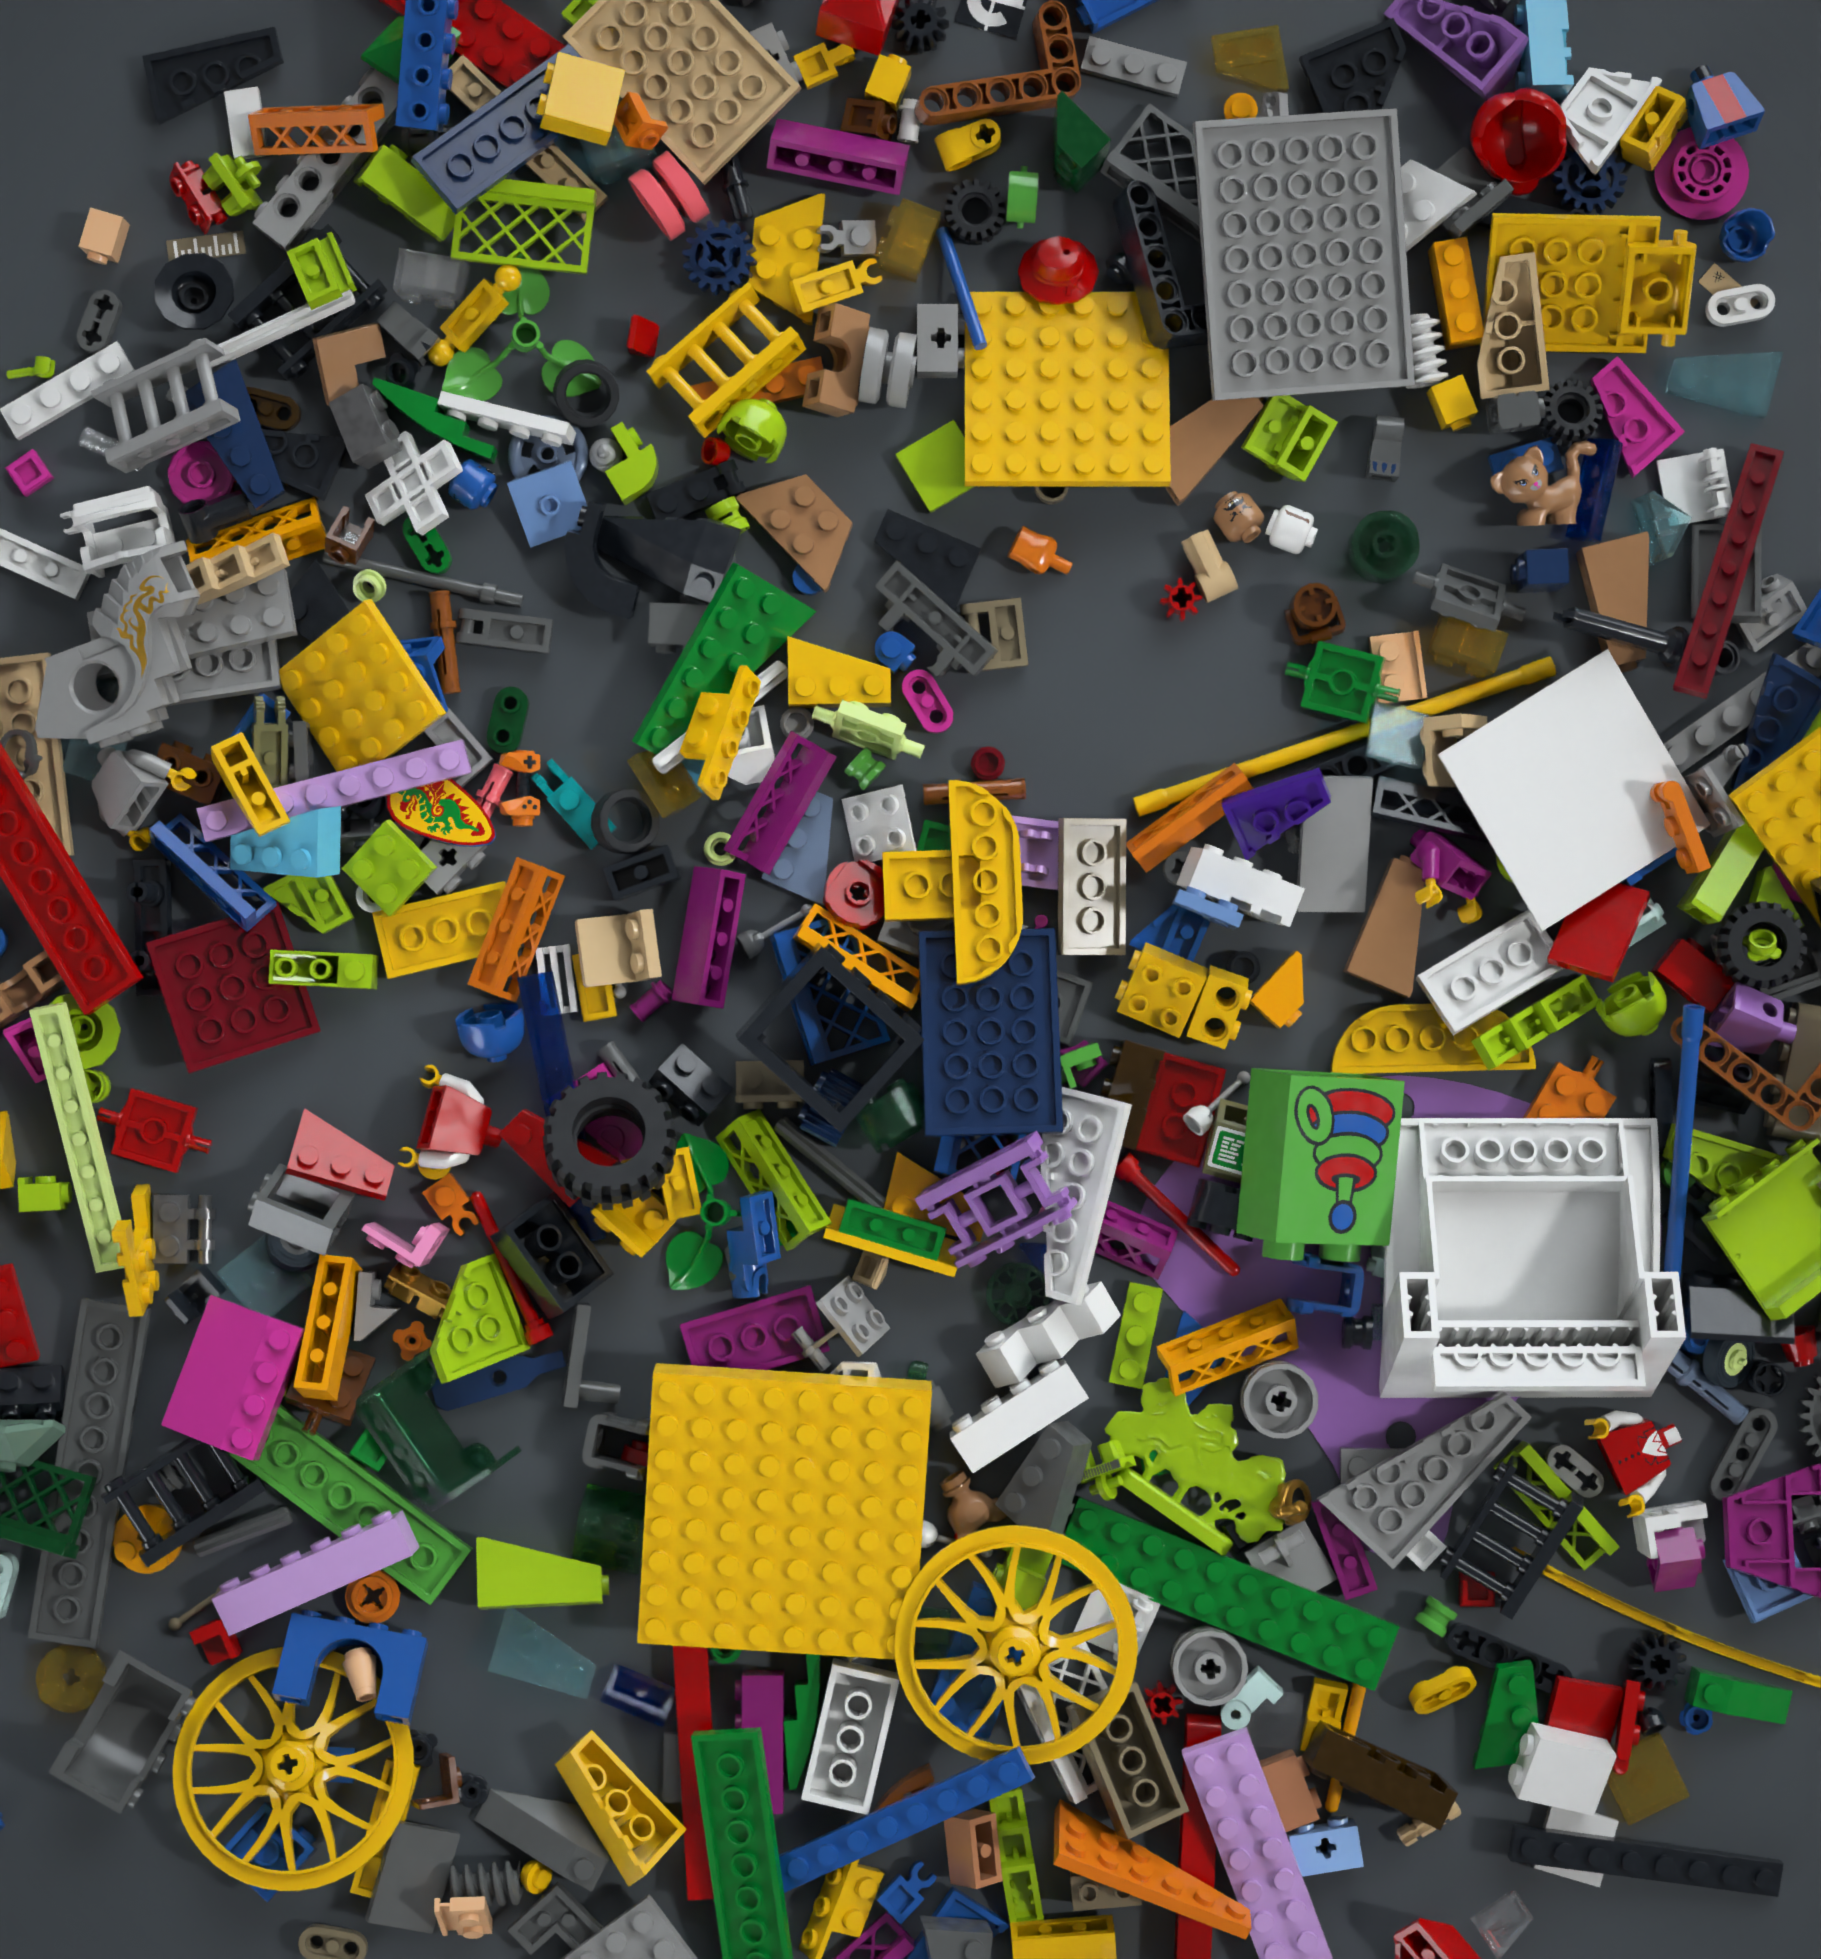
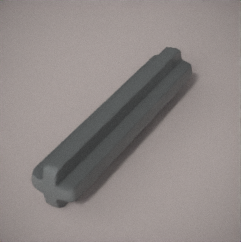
(242, 1531)

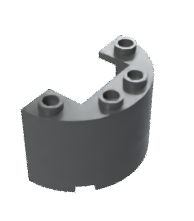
(124, 1733)

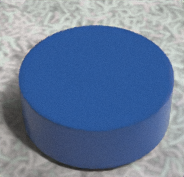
(804, 583)

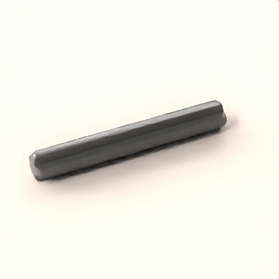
(828, 1162)

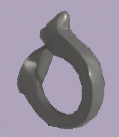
(32, 758)

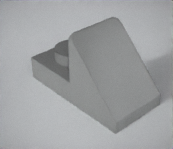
(368, 1315)

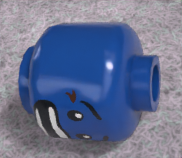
(473, 486)

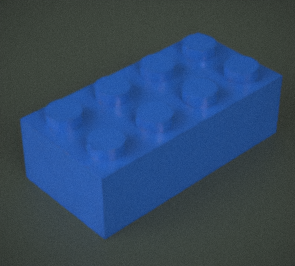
(973, 1696)

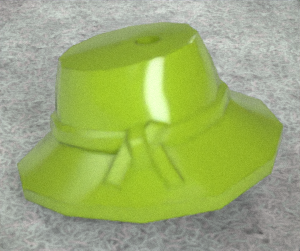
(100, 1037)

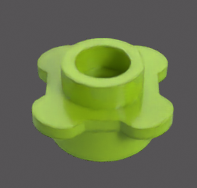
(1761, 945)

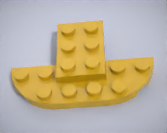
(971, 883)

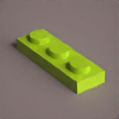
(1135, 1335)

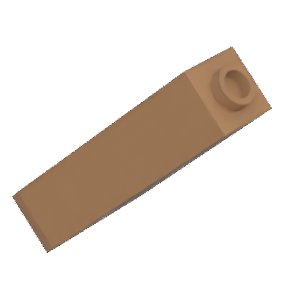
(1203, 439)
(1618, 588)
(1390, 933)

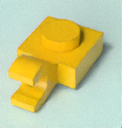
(819, 64)

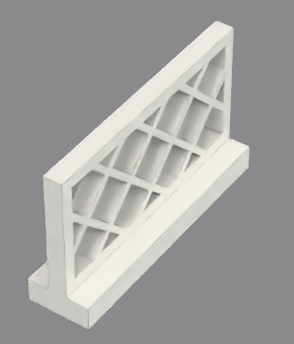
(1065, 1767)

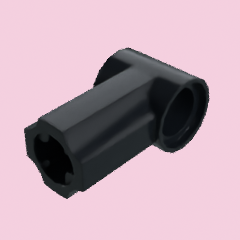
(205, 518)

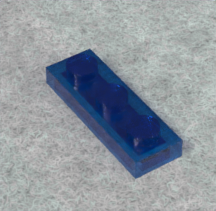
(1597, 483)

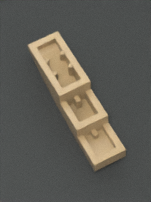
(237, 567)

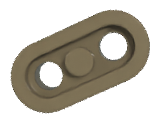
(333, 1943)

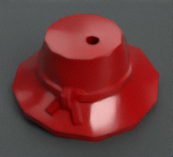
(1058, 271)

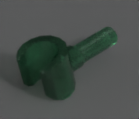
(917, 1370)

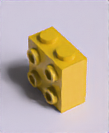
(580, 98)
(1161, 989)

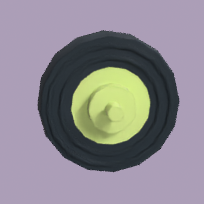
(1728, 1362)

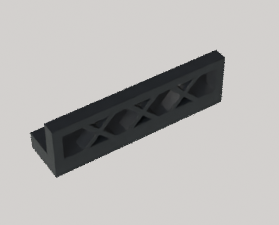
(1426, 800)

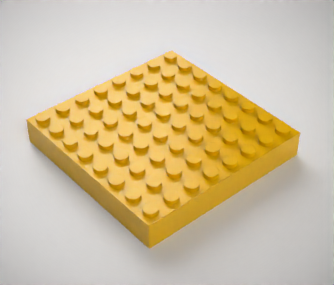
(782, 1509)

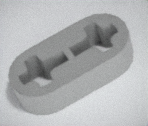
(1579, 1464)

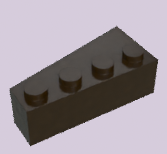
(1380, 1774)

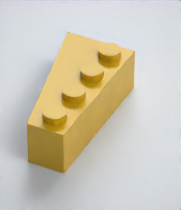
(619, 1807)

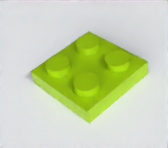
(389, 867)

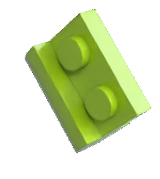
(1289, 436)

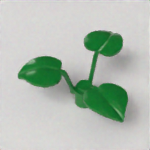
(689, 1257)

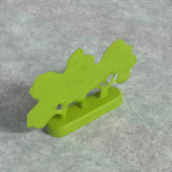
(1197, 1454)

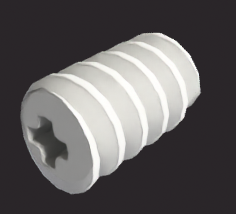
(1425, 351)

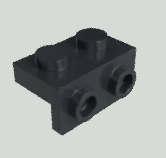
(690, 1085)
(32, 1392)

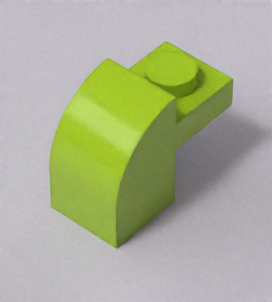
(638, 471)

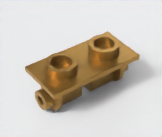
(407, 1282)

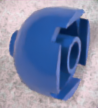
(493, 1031)

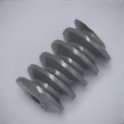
(488, 1884)

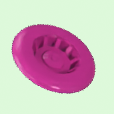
(1702, 173)

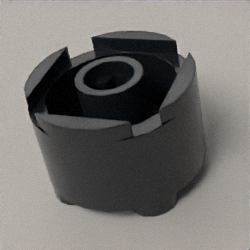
(1217, 1206)

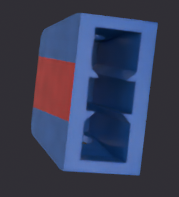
(1720, 107)

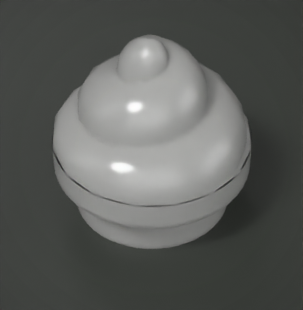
(605, 454)

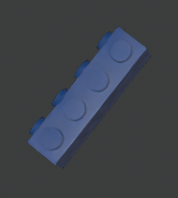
(424, 64)

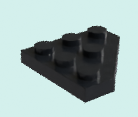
(1356, 69)

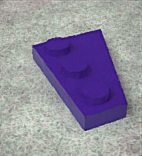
(1271, 809)

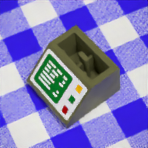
(1226, 1141)

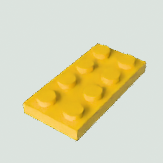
(436, 930)

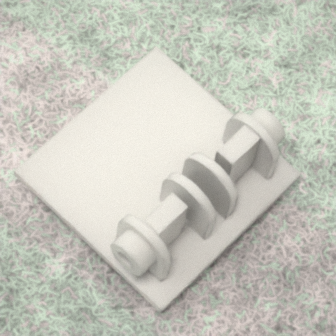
(1697, 484)
(878, 823)
(1097, 1612)

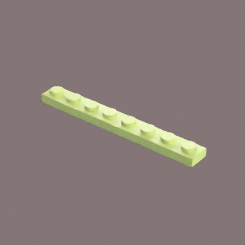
(78, 1131)

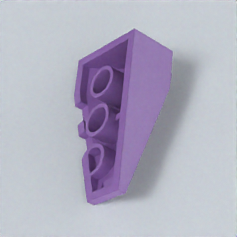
(1470, 44)

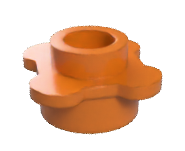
(415, 1331)

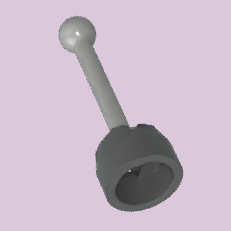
(753, 941)

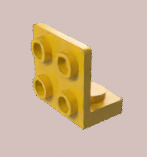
(635, 1226)

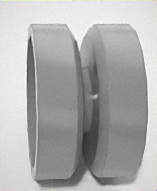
(888, 368)
(1281, 1419)
(1211, 1685)

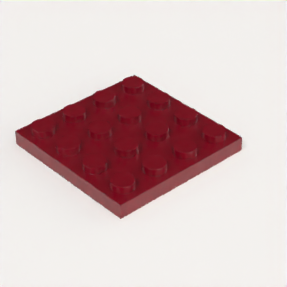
(222, 994)

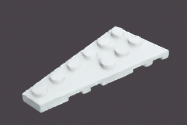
(1086, 1163)

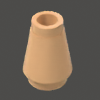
(361, 1672)

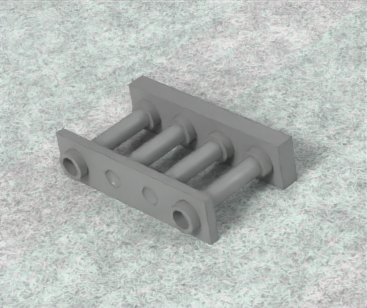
(186, 426)

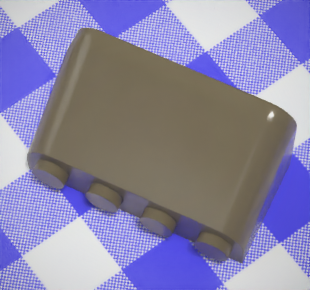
(1796, 1065)

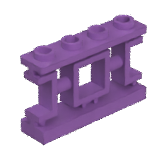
(983, 1178)

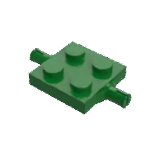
(1342, 682)

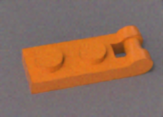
(1681, 826)

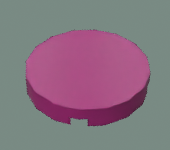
(199, 473)

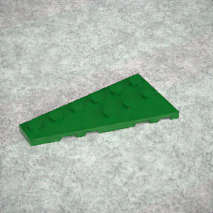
(739, 627)

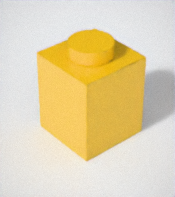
(888, 80)
(1452, 403)

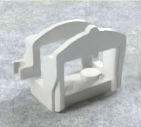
(122, 543)

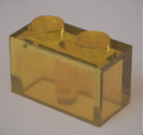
(908, 239)
(1467, 646)

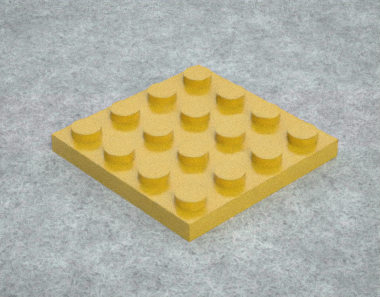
(360, 690)

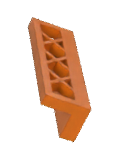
(315, 116)
(1187, 819)
(512, 928)

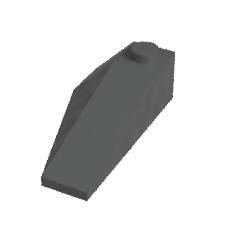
(549, 1832)

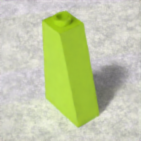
(1717, 886)
(531, 1578)

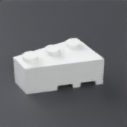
(1254, 891)

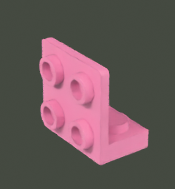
(426, 1241)

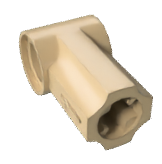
(1212, 574)

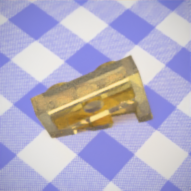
(1252, 57)

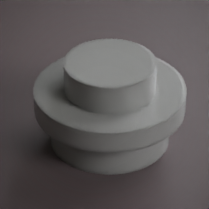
(797, 720)

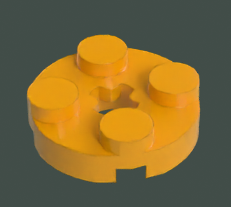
(128, 1544)

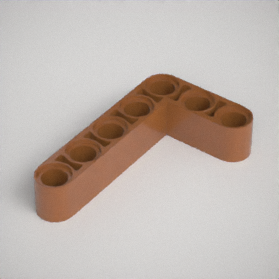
(1012, 85)
(1760, 1078)

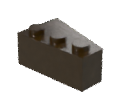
(1132, 1083)

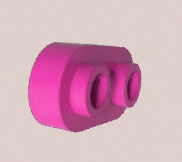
(925, 703)

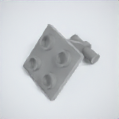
(1708, 790)
(852, 1318)
(1294, 1557)

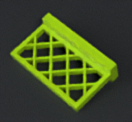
(534, 196)

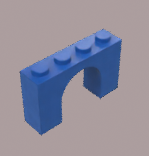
(313, 1638)

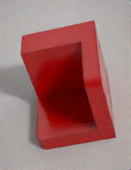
(216, 1641)

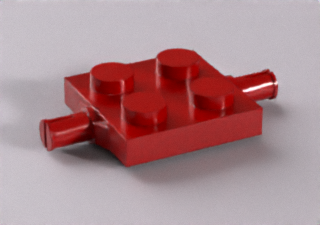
(154, 1130)

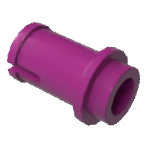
(651, 1000)

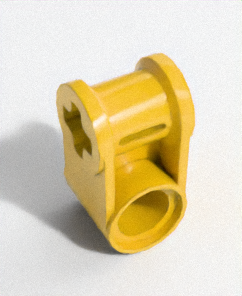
(962, 145)

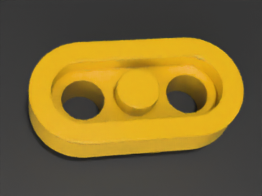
(1442, 1690)

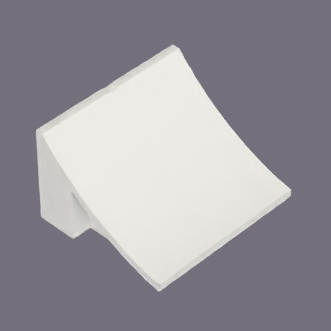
(1527, 1261)

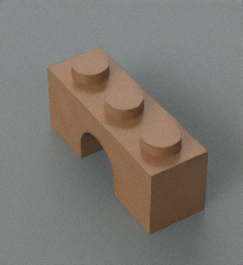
(845, 334)
(28, 987)

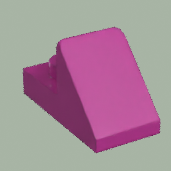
(24, 1043)

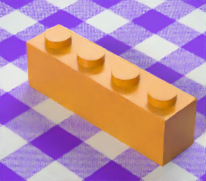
(327, 1328)

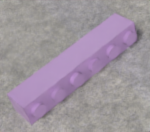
(315, 1572)

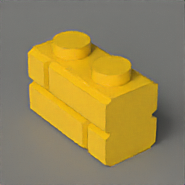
(1653, 128)

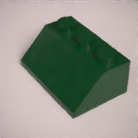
(1077, 145)

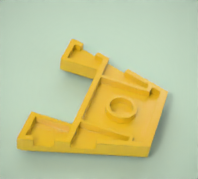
(137, 1253)

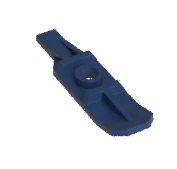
(480, 1384)

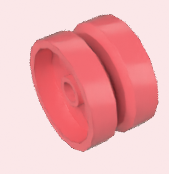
(672, 193)

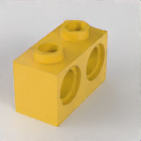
(1211, 1005)

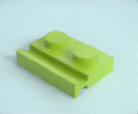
(321, 270)

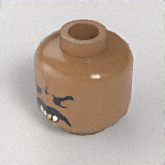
(1238, 517)

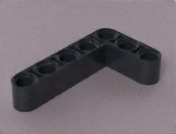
(1155, 273)

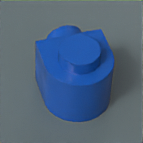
(894, 651)

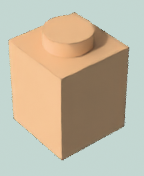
(103, 236)

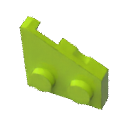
(313, 900)

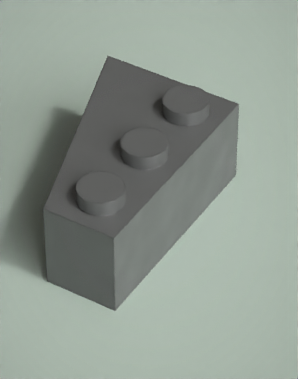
(1047, 1479)
(956, 1938)

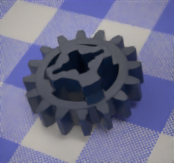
(1592, 193)
(708, 264)

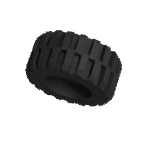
(609, 1098)

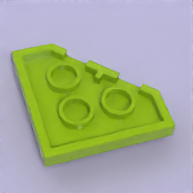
(478, 1322)

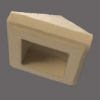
(871, 1269)

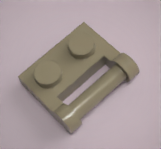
(1005, 631)

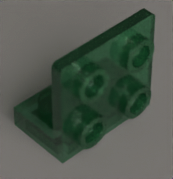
(610, 1529)

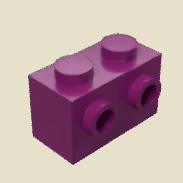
(1677, 1559)

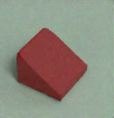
(642, 337)

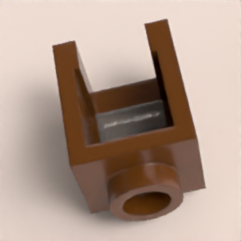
(347, 541)

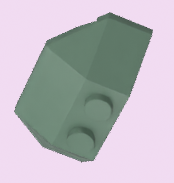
(26, 1441)

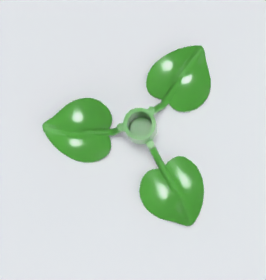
(474, 376)

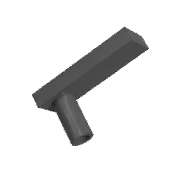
(575, 1388)

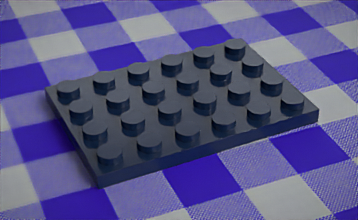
(991, 1042)

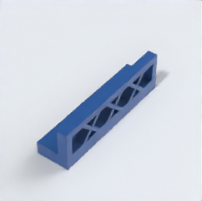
(206, 876)

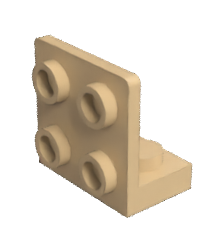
(1438, 735)
(618, 948)

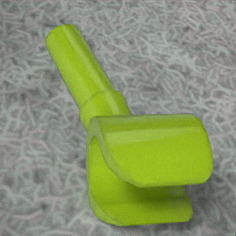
(43, 368)

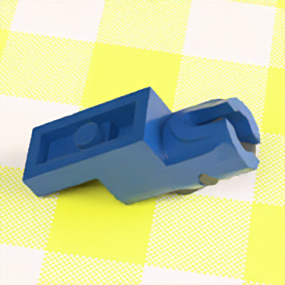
(752, 1245)

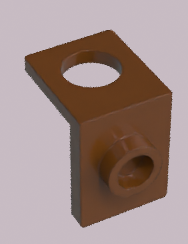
(451, 1781)

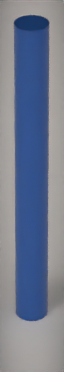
(961, 288)

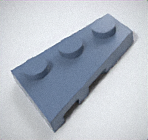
(805, 857)

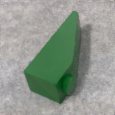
(1737, 1696)

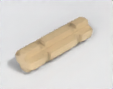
(1409, 1833)

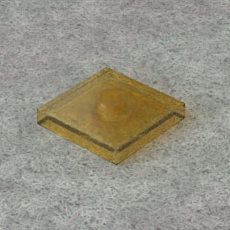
(1649, 1783)

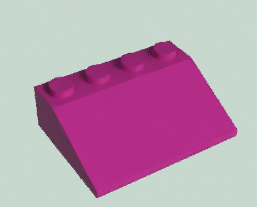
(234, 1378)

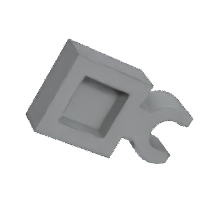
(854, 238)

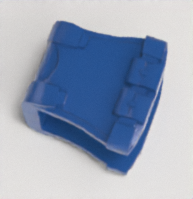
(1350, 1288)

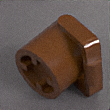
(1311, 610)

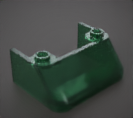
(419, 1438)

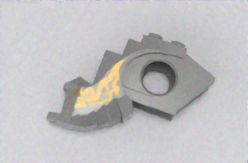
(137, 643)

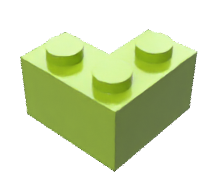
(1029, 1574)

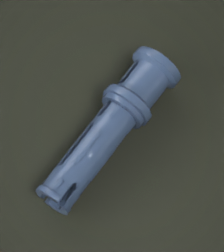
(1689, 1373)

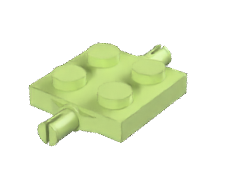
(868, 729)

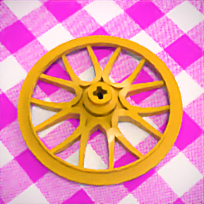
(1016, 1628)
(287, 1791)

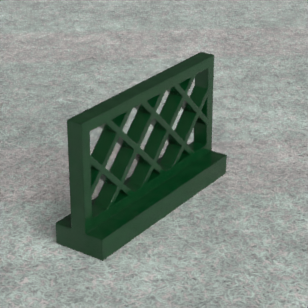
(33, 1534)

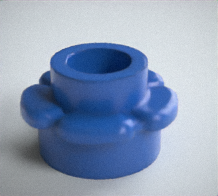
(1695, 1727)

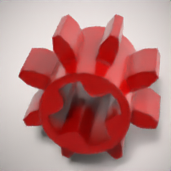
(1187, 592)
(1161, 1692)

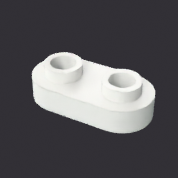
(1738, 305)

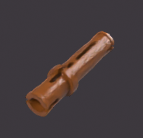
(444, 626)
(1000, 789)

